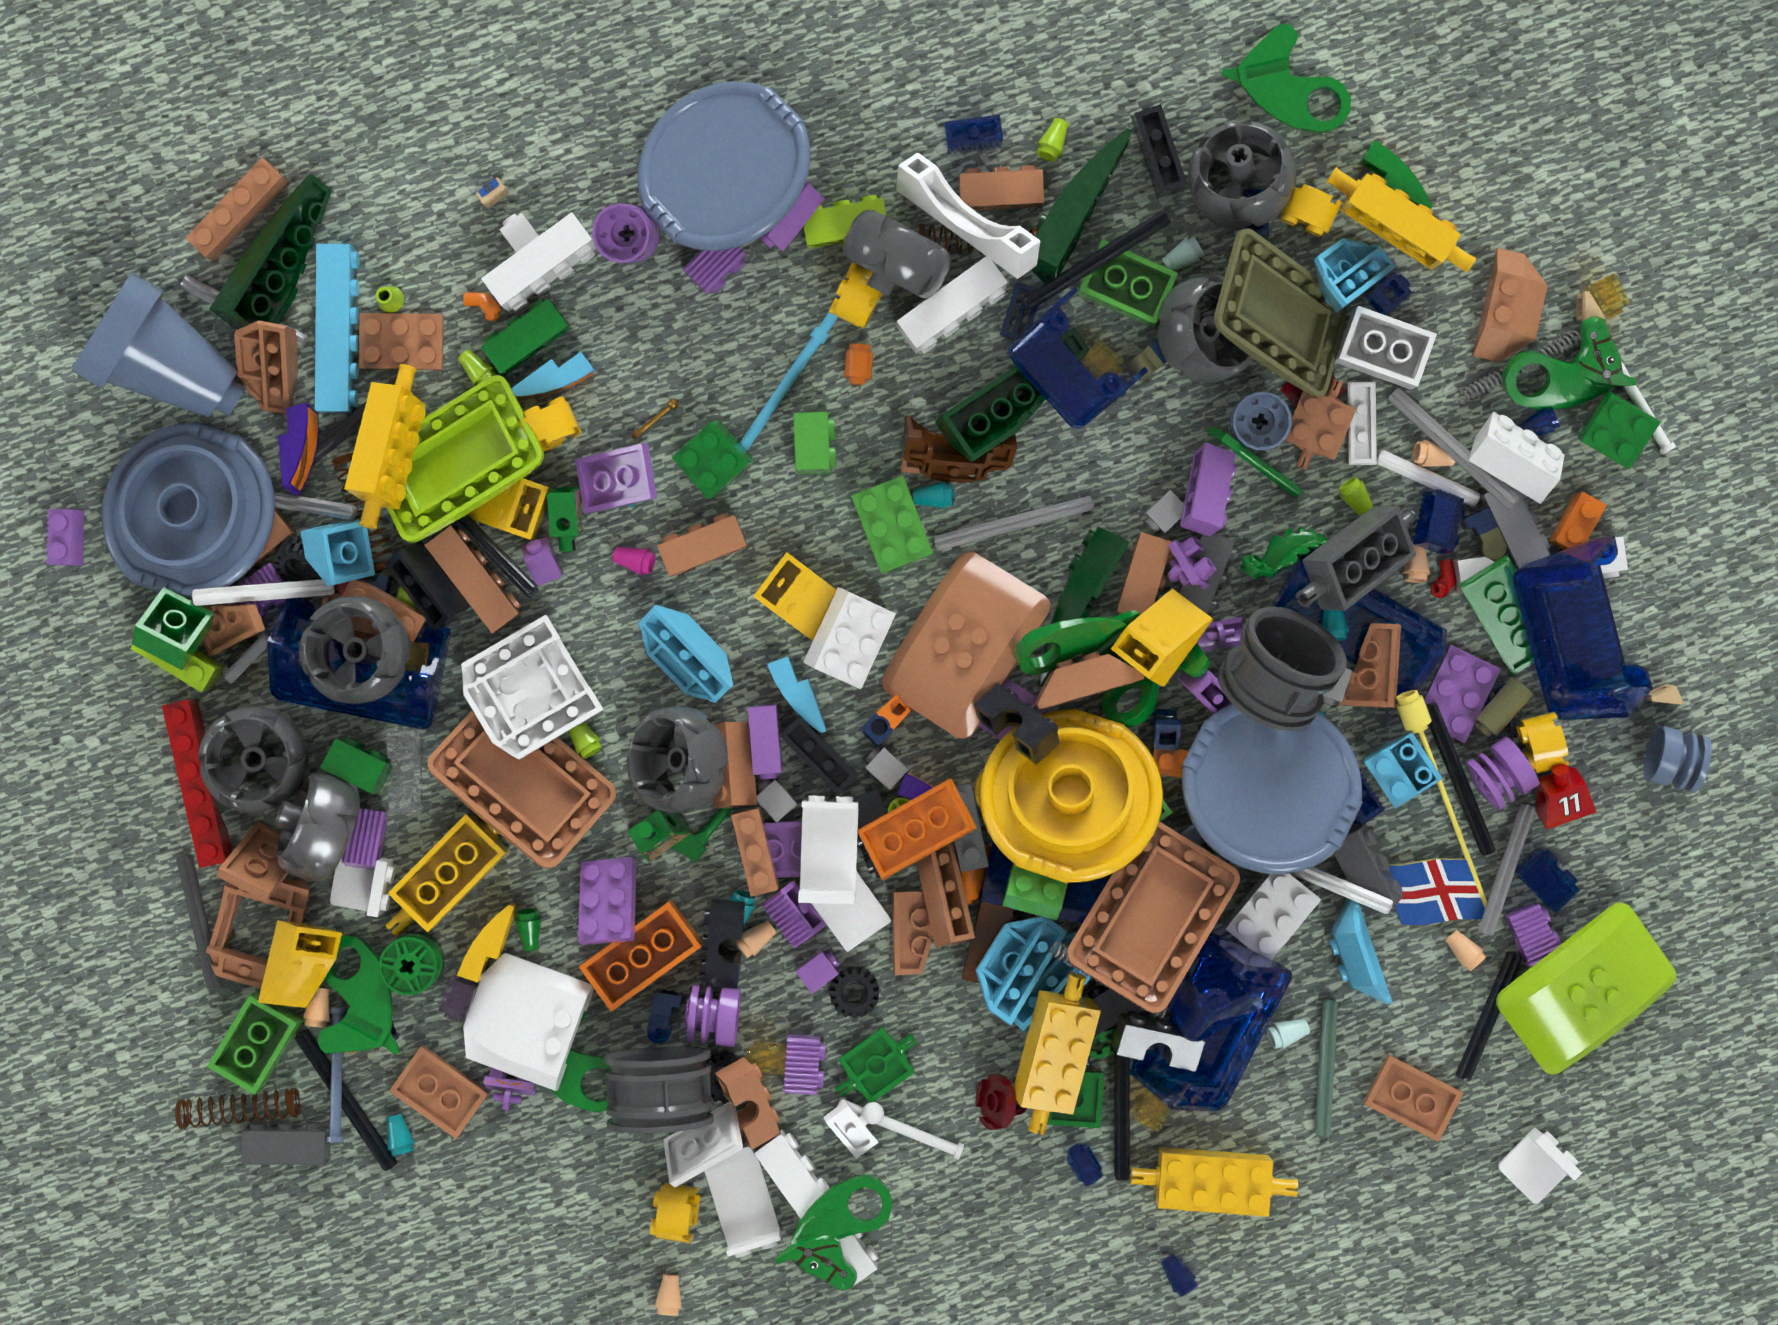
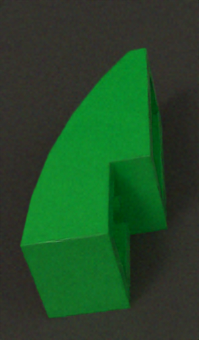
(1394, 172)

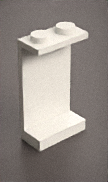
(828, 850)
(743, 1203)

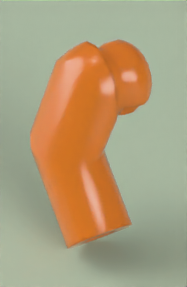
(485, 302)

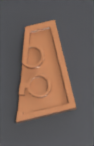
(411, 617)
(231, 626)
(1377, 669)
(910, 932)

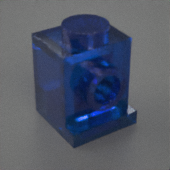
(1400, 289)

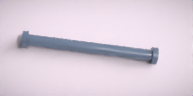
(336, 1085)

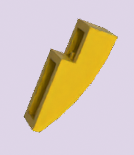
(487, 944)

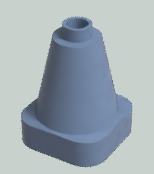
(157, 354)

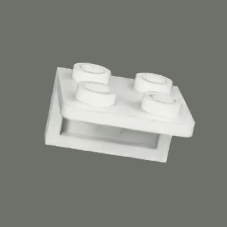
(363, 888)
(1538, 1165)

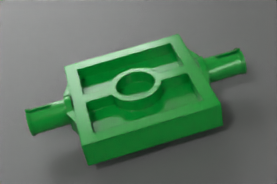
(876, 1065)

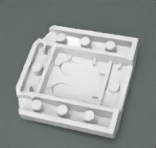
(527, 689)
(525, 1019)

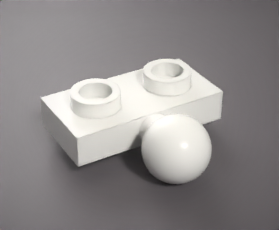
(852, 1128)

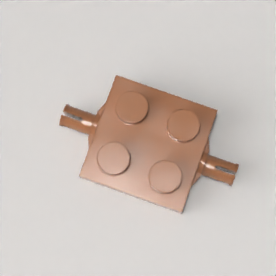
(1320, 424)

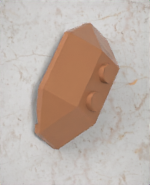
(1510, 307)
(267, 363)
(1084, 679)

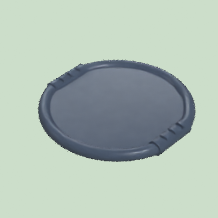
(723, 166)
(188, 509)
(1271, 793)

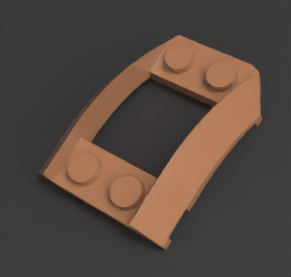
(242, 966)

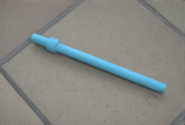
(818, 336)

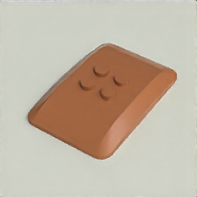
(964, 643)
(533, 802)
(1154, 919)

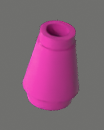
(635, 559)

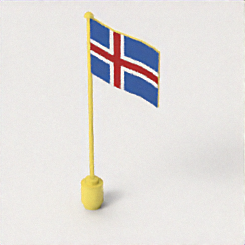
(1435, 887)

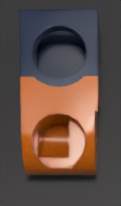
(885, 720)

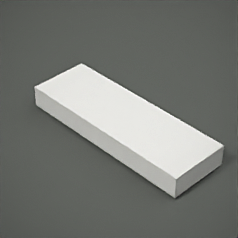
(1362, 429)

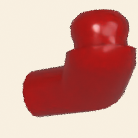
(1445, 581)

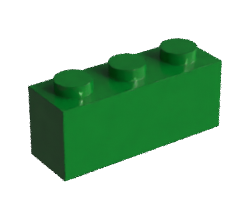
(525, 336)

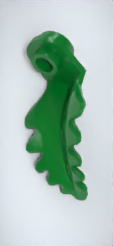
(1282, 552)

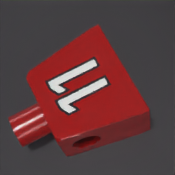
(1562, 797)

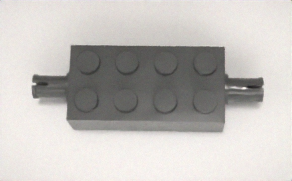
(1358, 558)

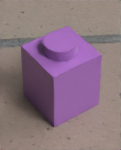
(541, 561)
(818, 970)

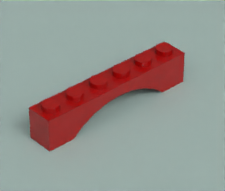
(204, 818)

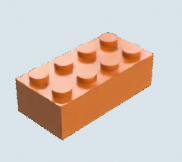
(630, 966)

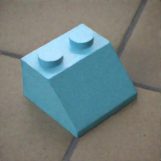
(339, 551)

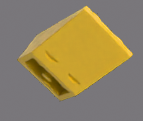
(515, 509)
(796, 595)
(1162, 636)
(298, 963)

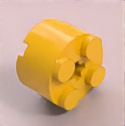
(1311, 209)
(856, 297)
(552, 423)
(1543, 742)
(675, 1213)

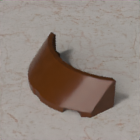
(942, 462)

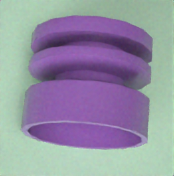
(610, 233)
(1505, 771)
(713, 1015)

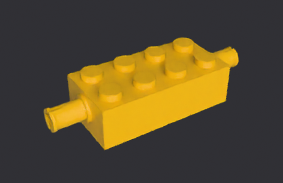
(1400, 221)
(385, 446)
(446, 874)
(1056, 1052)
(1214, 1181)

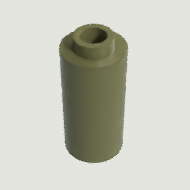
(1503, 708)

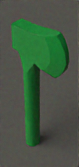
(1255, 461)
(694, 844)

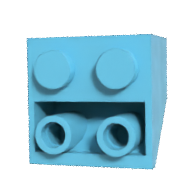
(1402, 769)

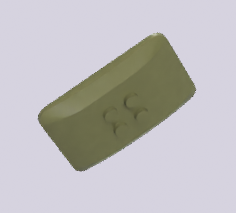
(1279, 314)

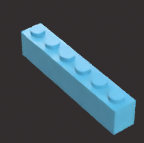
(335, 328)

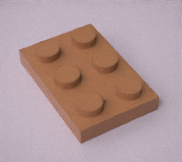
(401, 339)
(254, 863)
(439, 1091)
(1413, 1097)

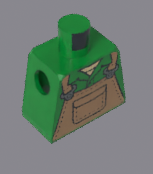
(565, 503)
(657, 835)

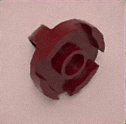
(997, 1102)

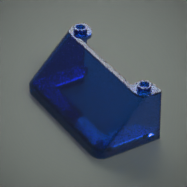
(1576, 634)
(408, 704)
(1229, 1050)

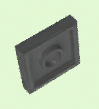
(245, 655)

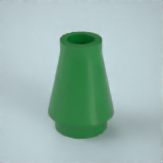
(528, 926)

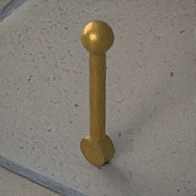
(672, 404)

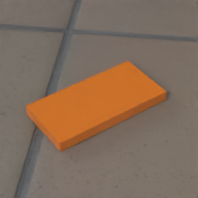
(917, 829)

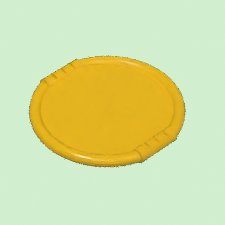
(1078, 808)

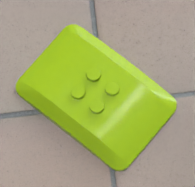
(466, 458)
(1586, 989)

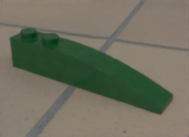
(1064, 223)
(269, 270)
(997, 408)
(1087, 578)

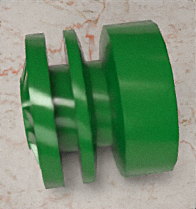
(414, 947)

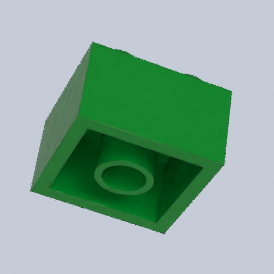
(1618, 429)
(713, 459)
(172, 628)
(353, 764)

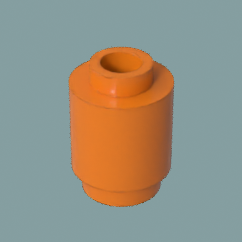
(858, 364)

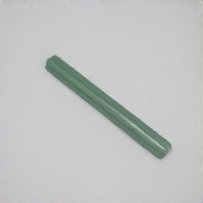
(1326, 1067)

